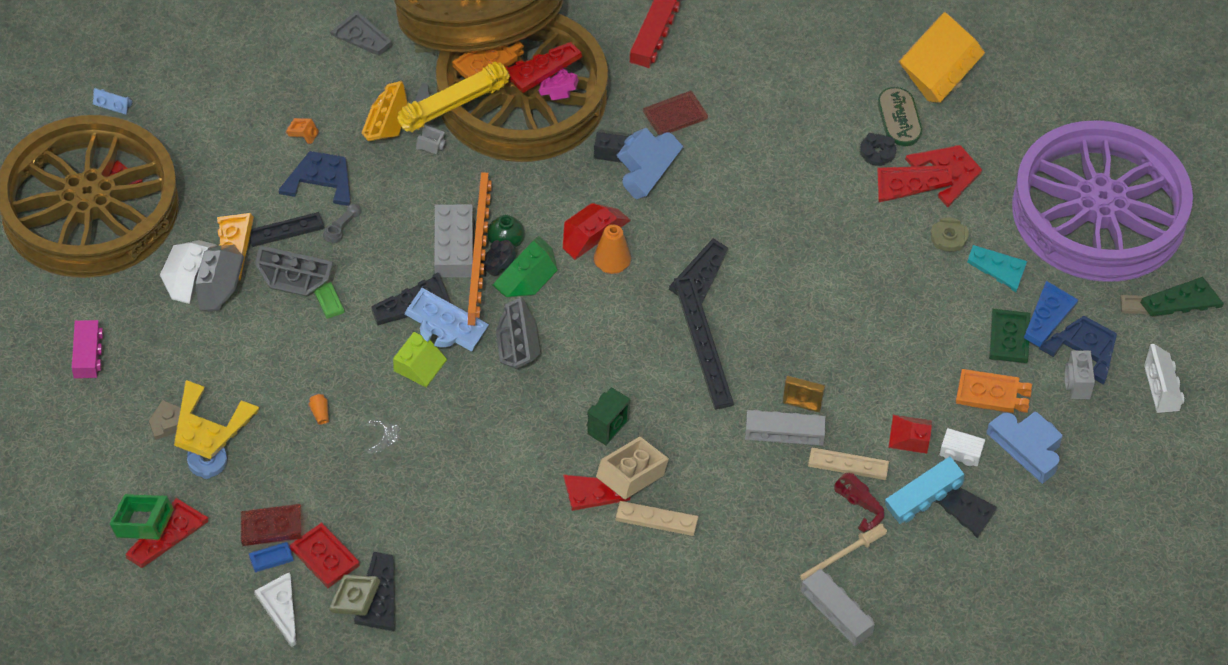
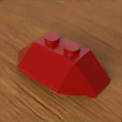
(587, 226)

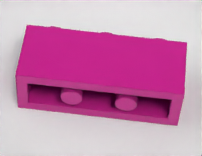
(86, 349)

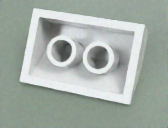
(1163, 380)

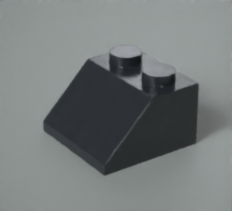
(609, 144)

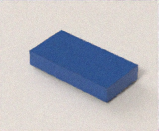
(271, 557)

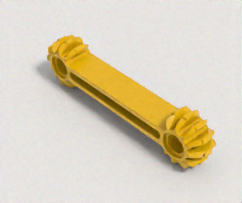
(417, 114)

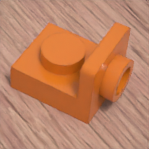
(303, 128)

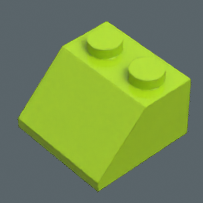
(418, 360)

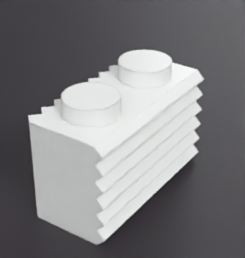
(962, 447)

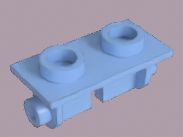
(111, 101)

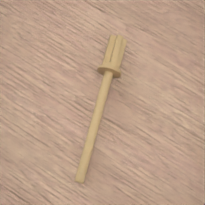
(866, 539)

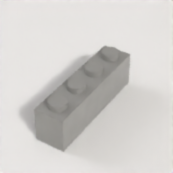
(785, 427)
(838, 607)

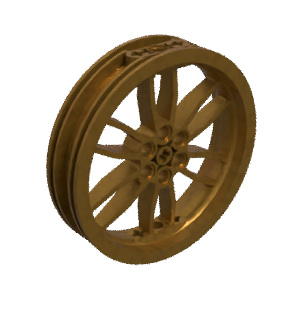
(532, 143)
(88, 196)

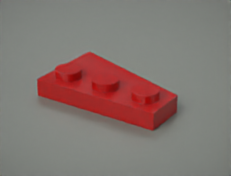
(589, 492)

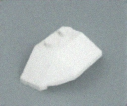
(182, 269)

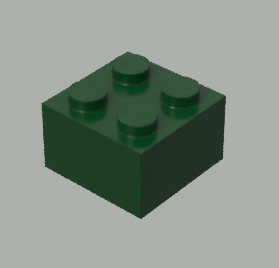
(608, 416)

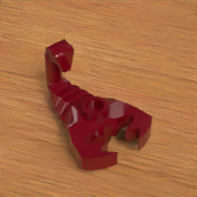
(859, 495)

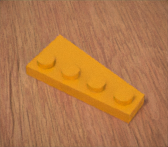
(236, 231)

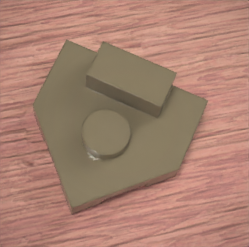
(164, 420)

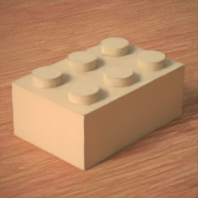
(632, 467)

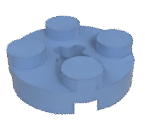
(207, 469)

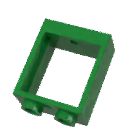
(153, 529)

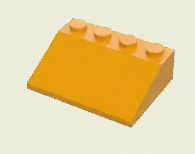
(941, 58)

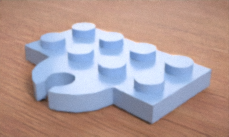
(445, 321)

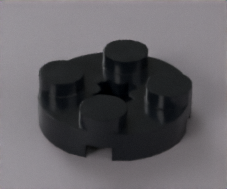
(880, 158)
(499, 256)

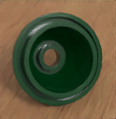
(506, 228)

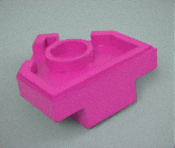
(559, 85)

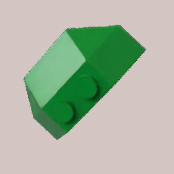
(528, 271)

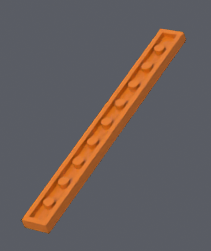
(479, 253)

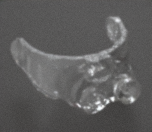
(389, 437)

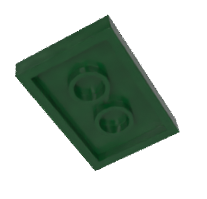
(1008, 334)

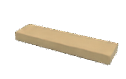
(848, 463)

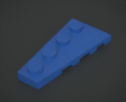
(1049, 313)

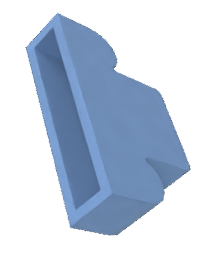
(647, 160)
(1028, 442)

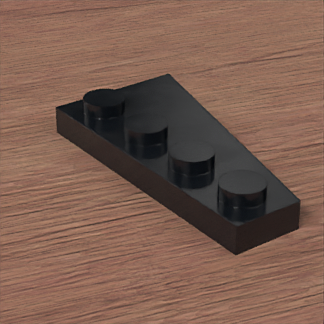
(704, 267)
(395, 307)
(968, 509)
(381, 610)

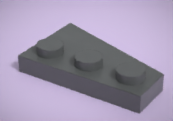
(362, 33)

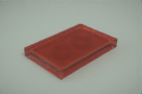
(675, 113)
(271, 525)

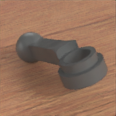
(352, 210)

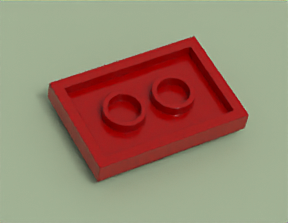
(324, 555)

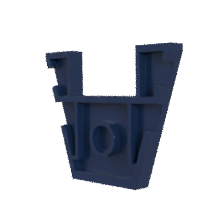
(320, 170)
(1086, 336)

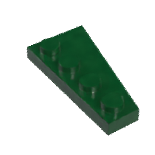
(1183, 297)

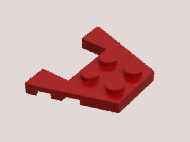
(964, 169)

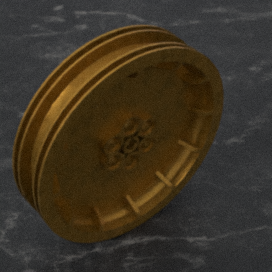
(473, 23)

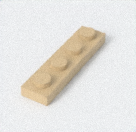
(656, 518)

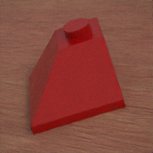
(910, 434)

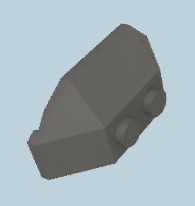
(292, 271)
(218, 276)
(517, 335)

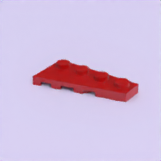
(534, 71)
(181, 524)

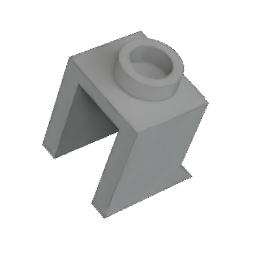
(431, 140)

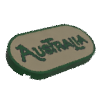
(900, 116)

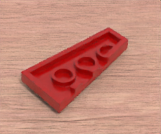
(906, 181)

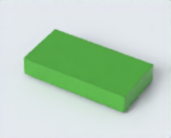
(329, 300)

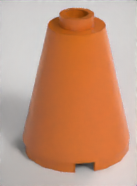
(612, 251)

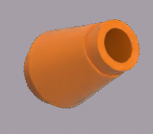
(319, 408)

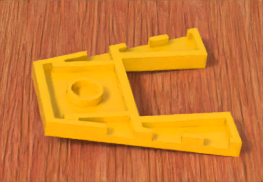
(202, 435)

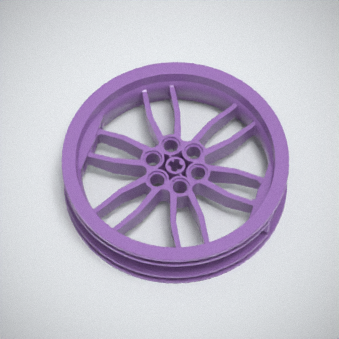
(1102, 200)

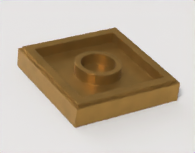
(803, 394)

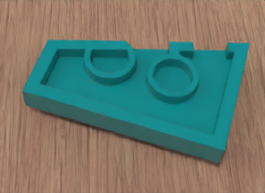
(998, 265)

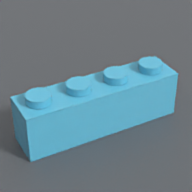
(925, 490)

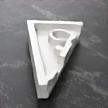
(278, 603)

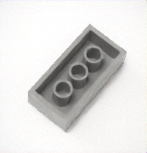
(453, 240)

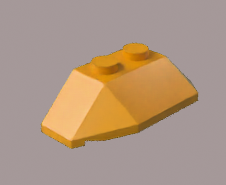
(383, 115)

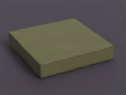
(354, 595)

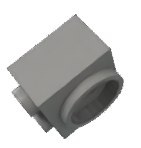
(1079, 375)

